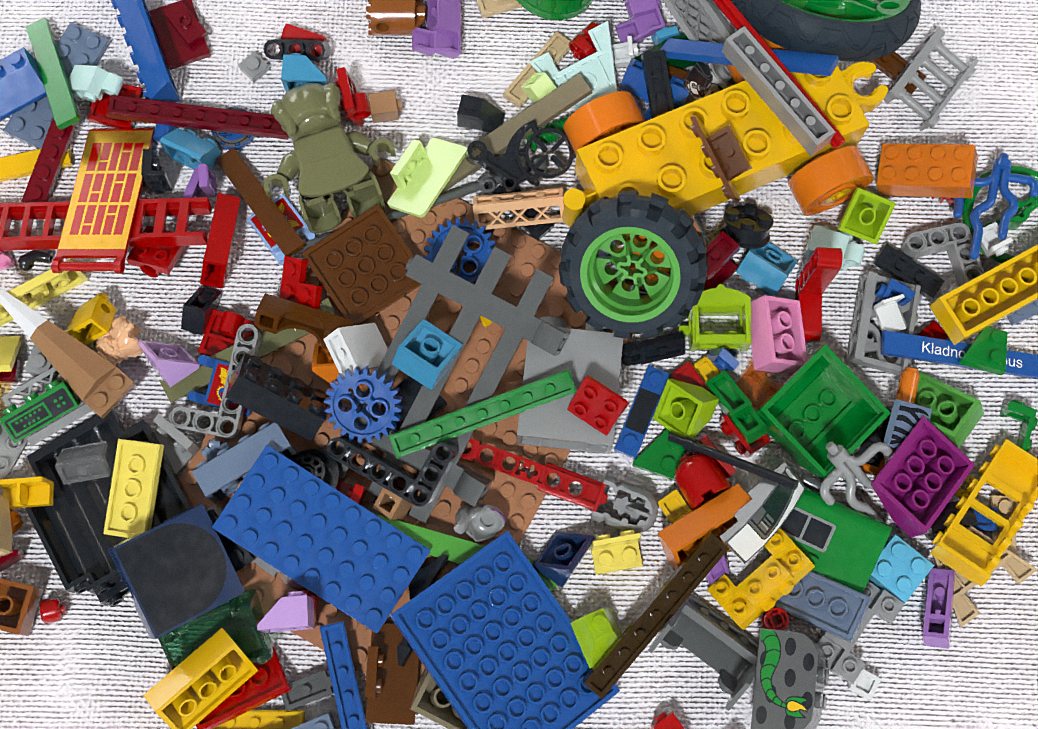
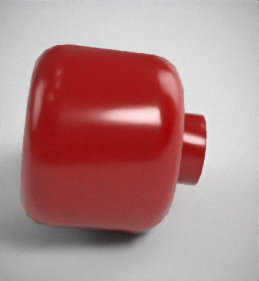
(52, 610)

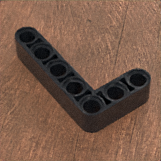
(393, 471)

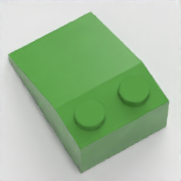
(953, 410)

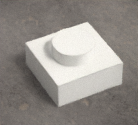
(865, 685)

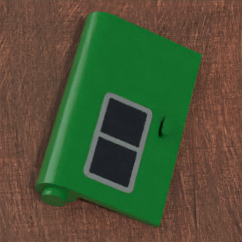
(839, 536)

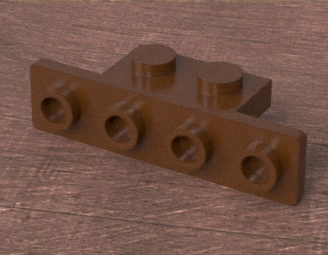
(725, 154)

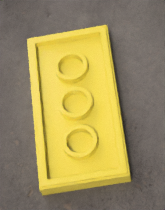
(133, 488)

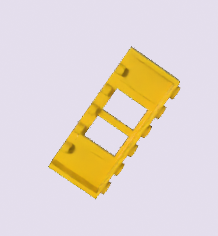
(1014, 475)

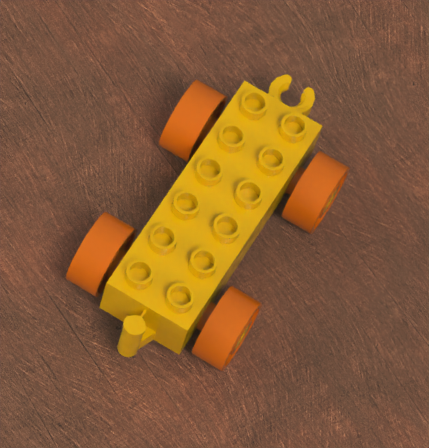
(664, 157)

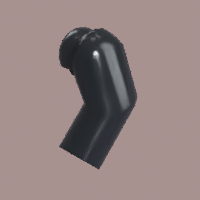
(35, 255)

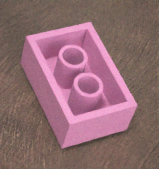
(777, 335)

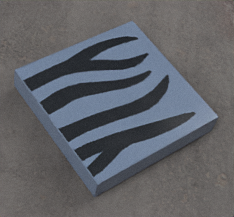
(902, 420)

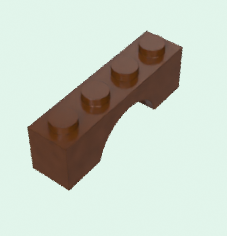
(280, 314)

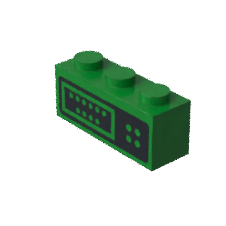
(39, 410)

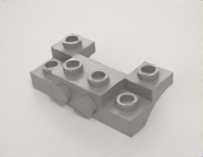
(837, 650)

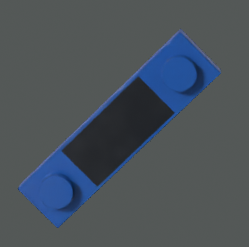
(641, 412)

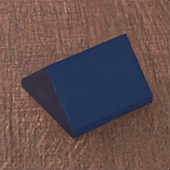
(562, 556)

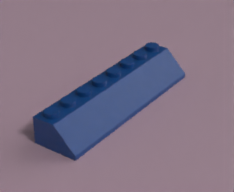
(146, 50)

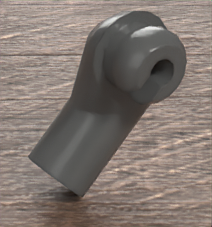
(811, 483)

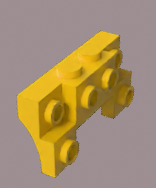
(764, 585)

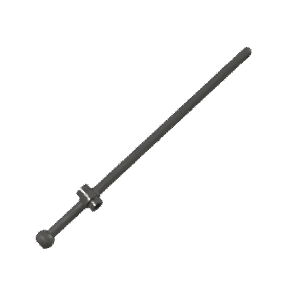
(446, 197)

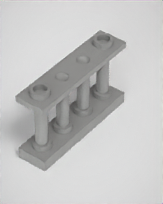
(909, 75)

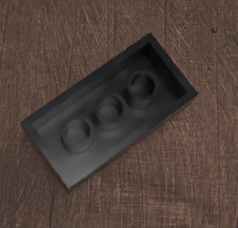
(277, 396)

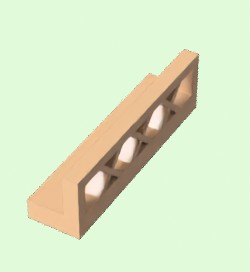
(515, 202)

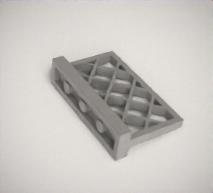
(707, 19)
(57, 424)

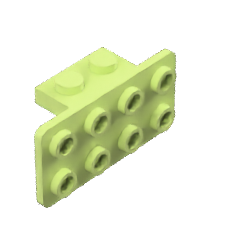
(424, 174)

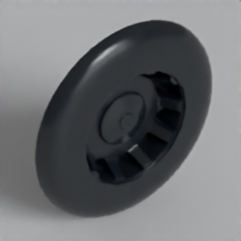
(316, 461)

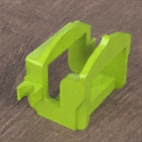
(720, 302)

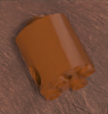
(394, 17)

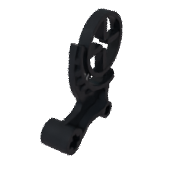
(510, 167)

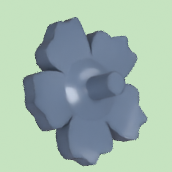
(210, 452)

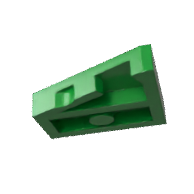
(988, 352)
(661, 457)

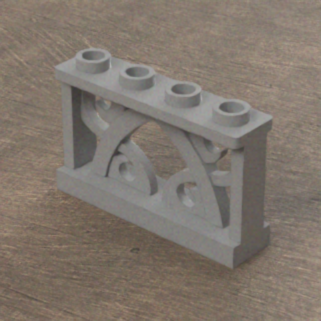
(861, 325)

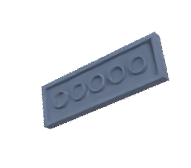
(75, 47)

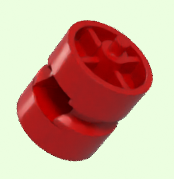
(582, 44)

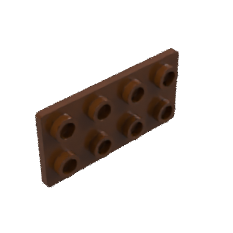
(388, 685)

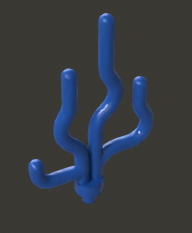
(1000, 178)

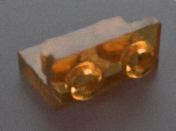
(757, 386)

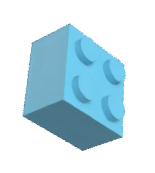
(899, 569)

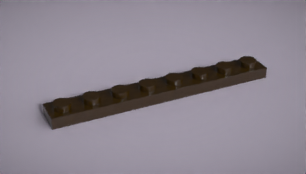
(655, 615)

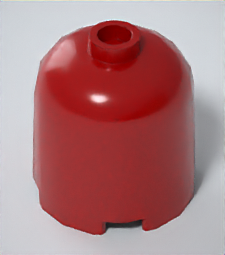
(700, 479)

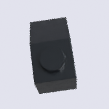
(478, 114)
(199, 309)

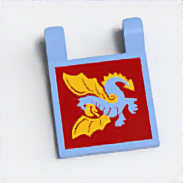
(293, 218)

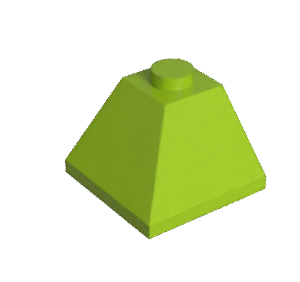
(866, 215)
(685, 408)
(596, 634)

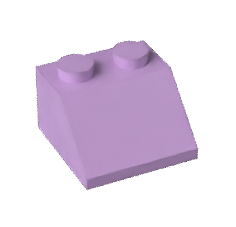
(289, 614)

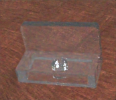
(83, 463)

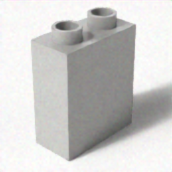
(584, 354)

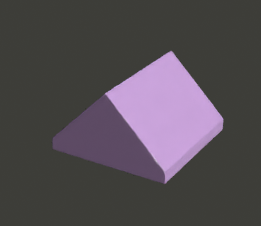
(169, 360)

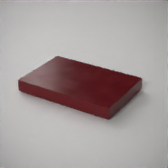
(175, 49)

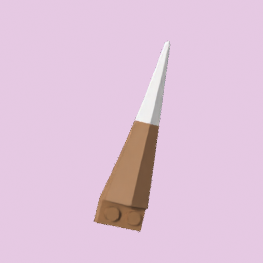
(86, 372)

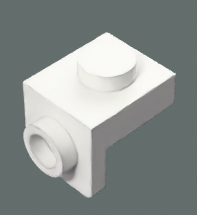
(624, 52)
(991, 243)

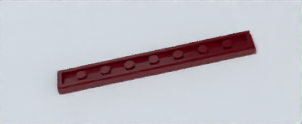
(194, 117)

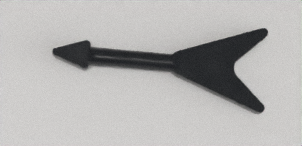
(420, 582)

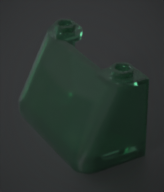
(236, 617)

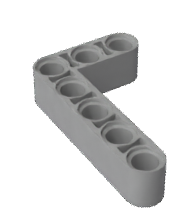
(947, 243)
(225, 415)

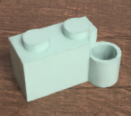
(92, 82)
(825, 237)

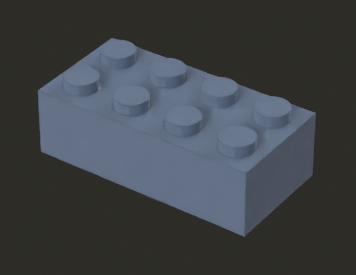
(224, 473)

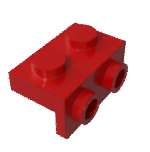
(740, 443)

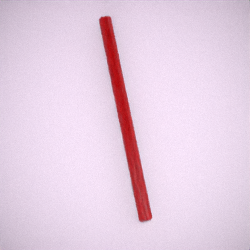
(738, 21)

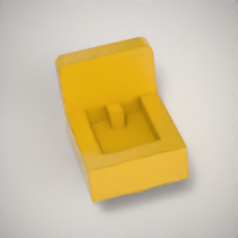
(673, 506)

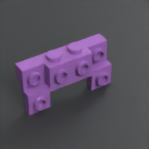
(643, 22)
(442, 31)

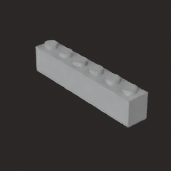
(777, 91)

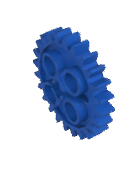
(477, 257)
(379, 392)

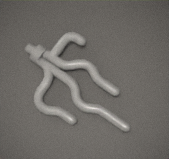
(848, 468)

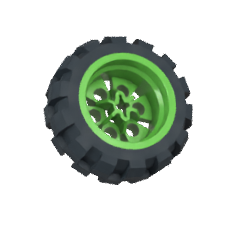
(623, 306)

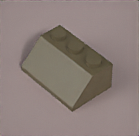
(433, 704)

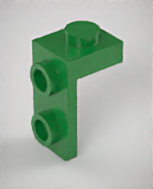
(1017, 410)

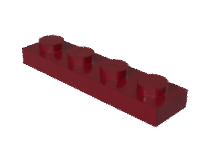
(48, 163)

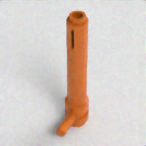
(906, 392)

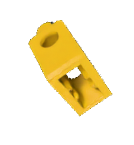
(92, 319)

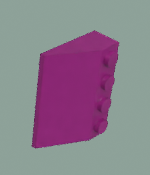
(921, 478)

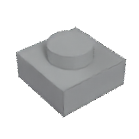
(254, 67)

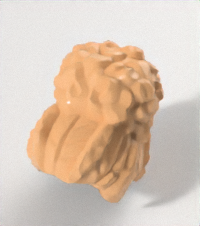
(119, 341)

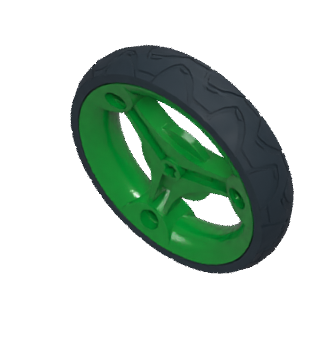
(865, 34)

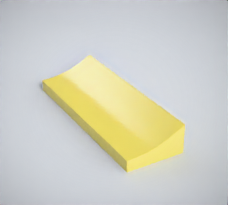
(43, 289)

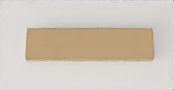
(558, 48)

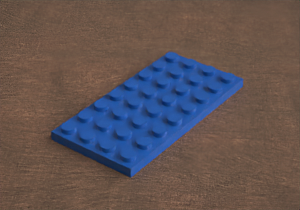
(321, 539)

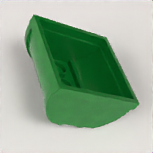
(821, 406)

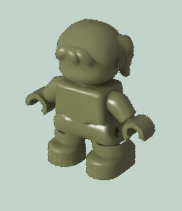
(325, 157)

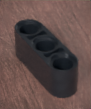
(287, 47)

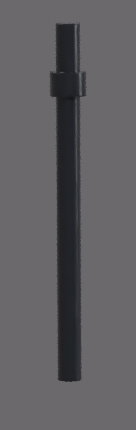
(692, 444)

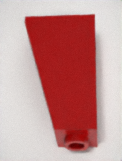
(220, 240)

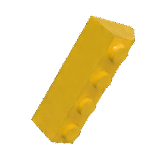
(200, 682)

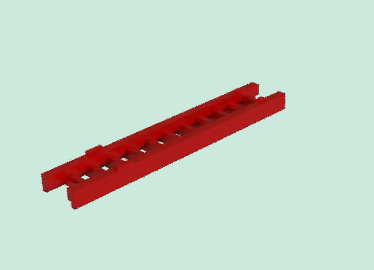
(146, 207)

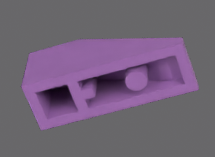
(939, 608)

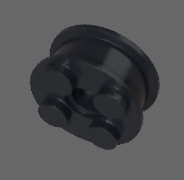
(748, 225)

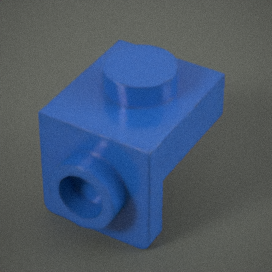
(891, 289)
(723, 359)

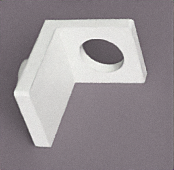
(889, 314)

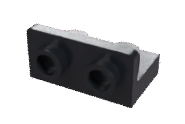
(154, 173)

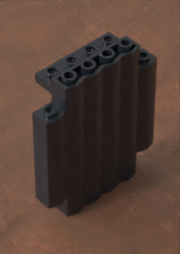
(76, 521)

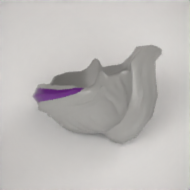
(479, 522)

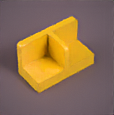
(28, 492)

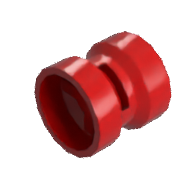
(770, 619)

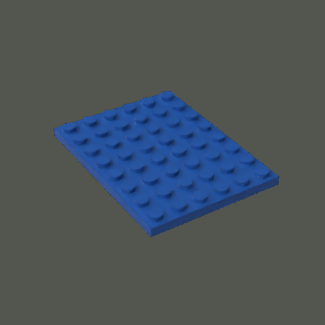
(500, 644)

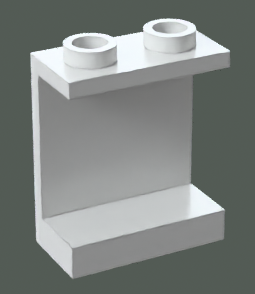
(356, 346)

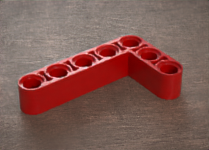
(812, 283)

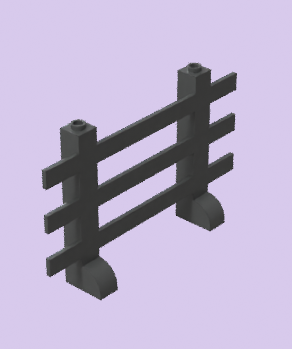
(476, 302)

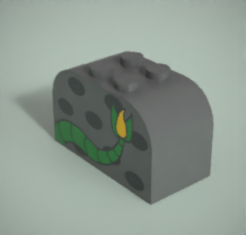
(788, 681)

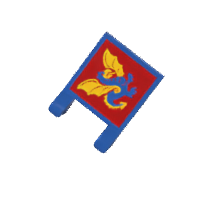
(216, 385)

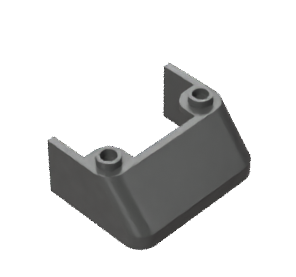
(715, 643)

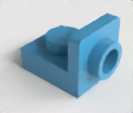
(663, 34)

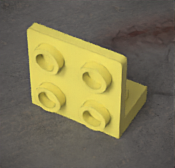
(616, 553)

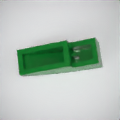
(737, 407)

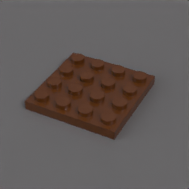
(363, 266)

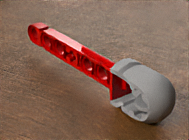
(592, 492)

